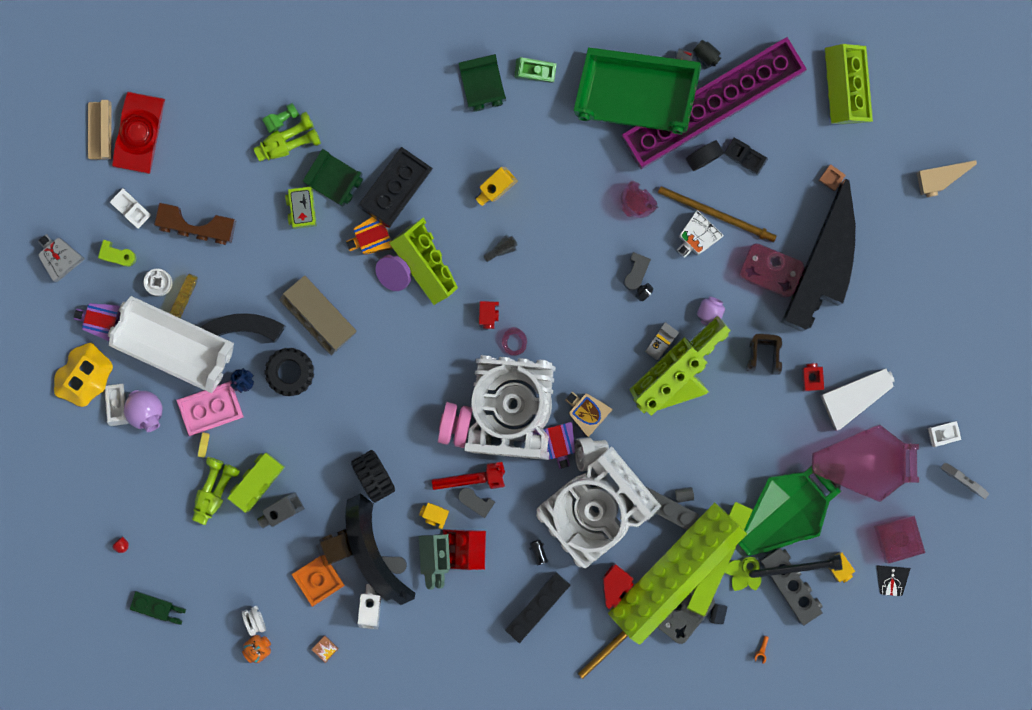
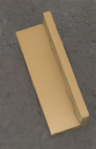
(100, 130)

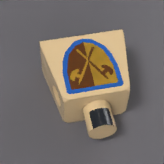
(587, 412)

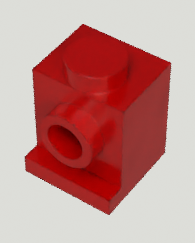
(488, 314)
(818, 383)

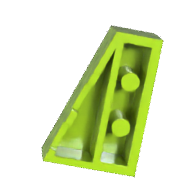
(255, 482)

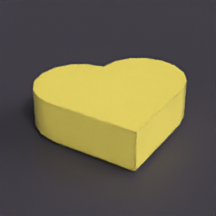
(203, 445)

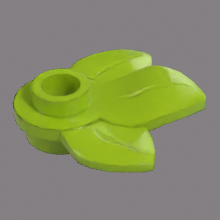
(741, 574)

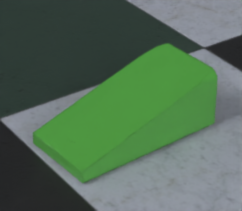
(535, 69)

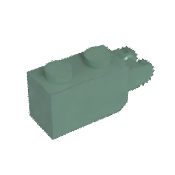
(434, 559)

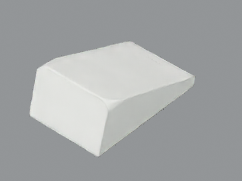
(115, 402)

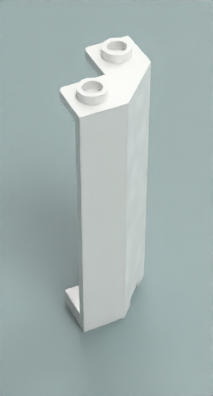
(170, 344)

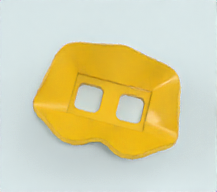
(92, 384)

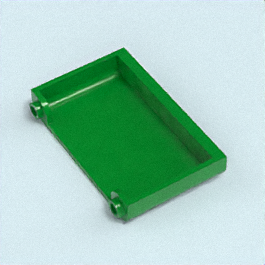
(637, 90)

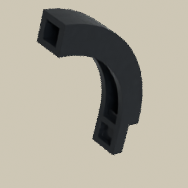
(245, 323)
(366, 554)

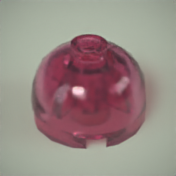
(636, 201)

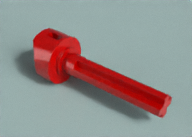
(493, 475)

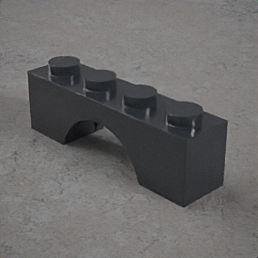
(537, 607)

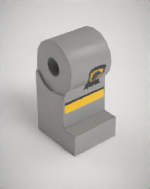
(661, 341)

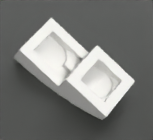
(130, 208)

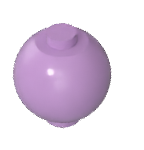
(143, 410)

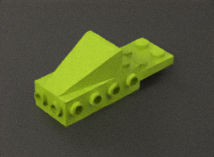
(678, 381)

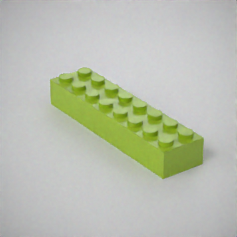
(677, 573)

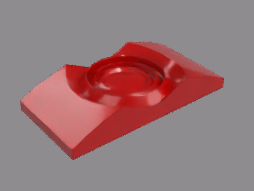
(138, 132)

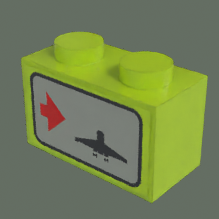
(301, 207)

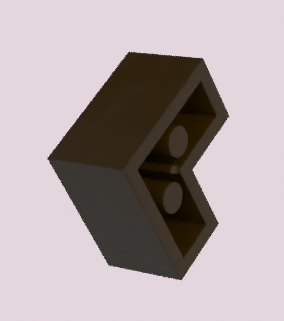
(334, 548)

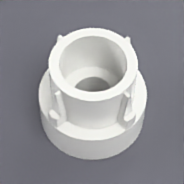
(588, 451)

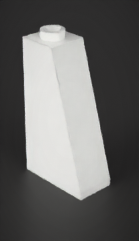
(853, 398)

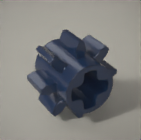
(242, 380)

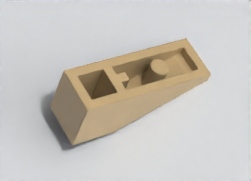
(937, 179)

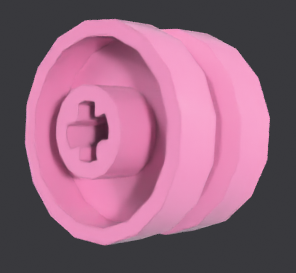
(456, 425)

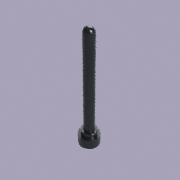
(833, 563)

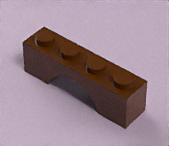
(171, 218)

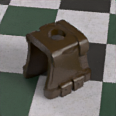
(765, 339)

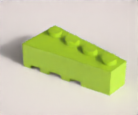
(425, 262)

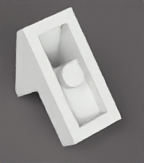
(944, 434)

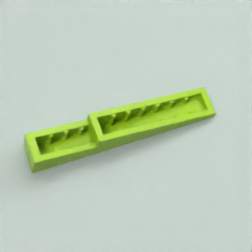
(707, 587)

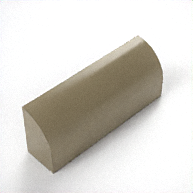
(317, 315)

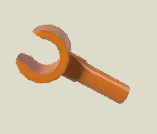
(762, 650)

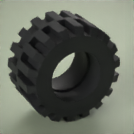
(275, 362)
(373, 476)

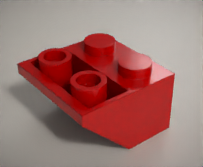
(466, 549)
(614, 584)

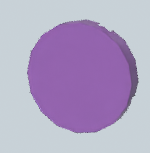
(393, 272)

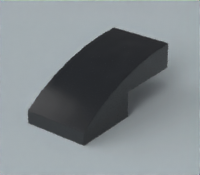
(745, 156)

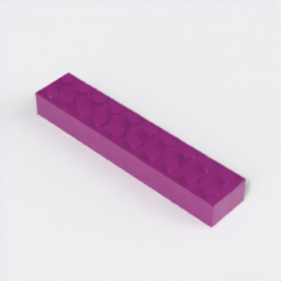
(720, 100)

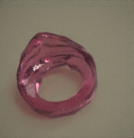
(514, 330)

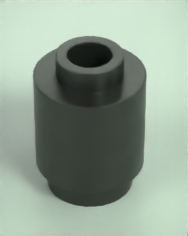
(707, 53)

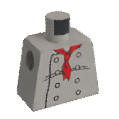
(58, 257)

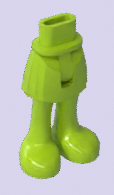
(276, 146)
(209, 502)

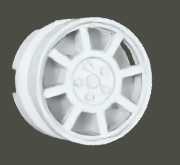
(158, 282)
(253, 621)

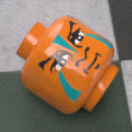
(256, 649)

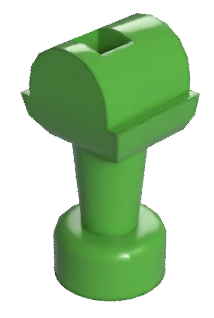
(275, 122)

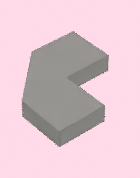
(959, 476)

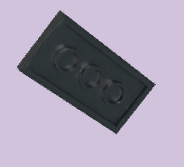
(395, 187)

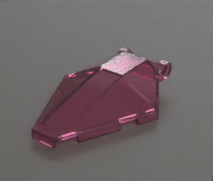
(868, 463)

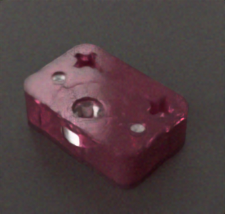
(768, 276)

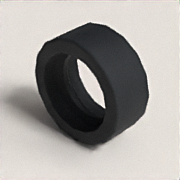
(704, 155)

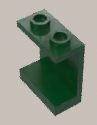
(482, 82)
(333, 178)

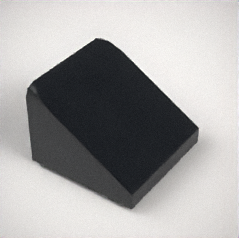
(718, 614)

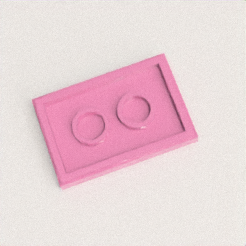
(210, 410)

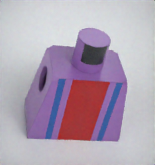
(98, 319)
(560, 443)

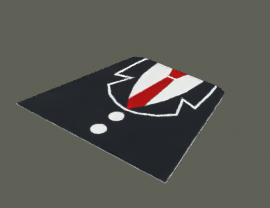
(892, 579)

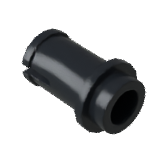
(538, 551)

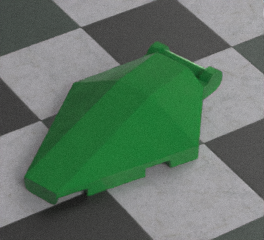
(787, 512)

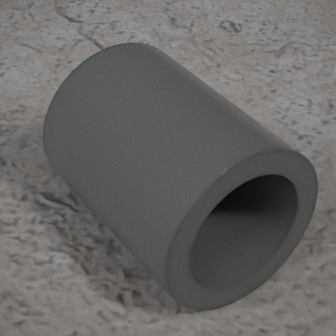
(684, 494)

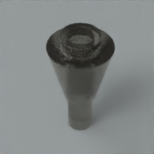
(505, 246)

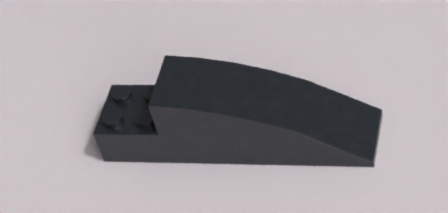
(829, 264)

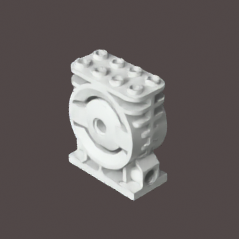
(490, 376)
(614, 489)

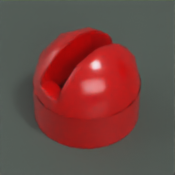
(121, 545)

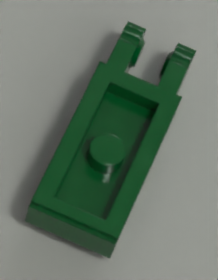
(155, 607)

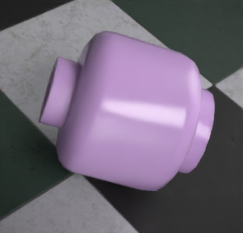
(710, 309)

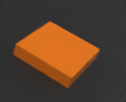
(317, 581)

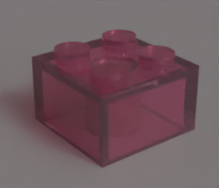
(899, 539)

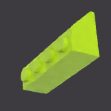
(848, 84)

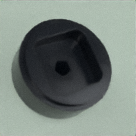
(644, 292)

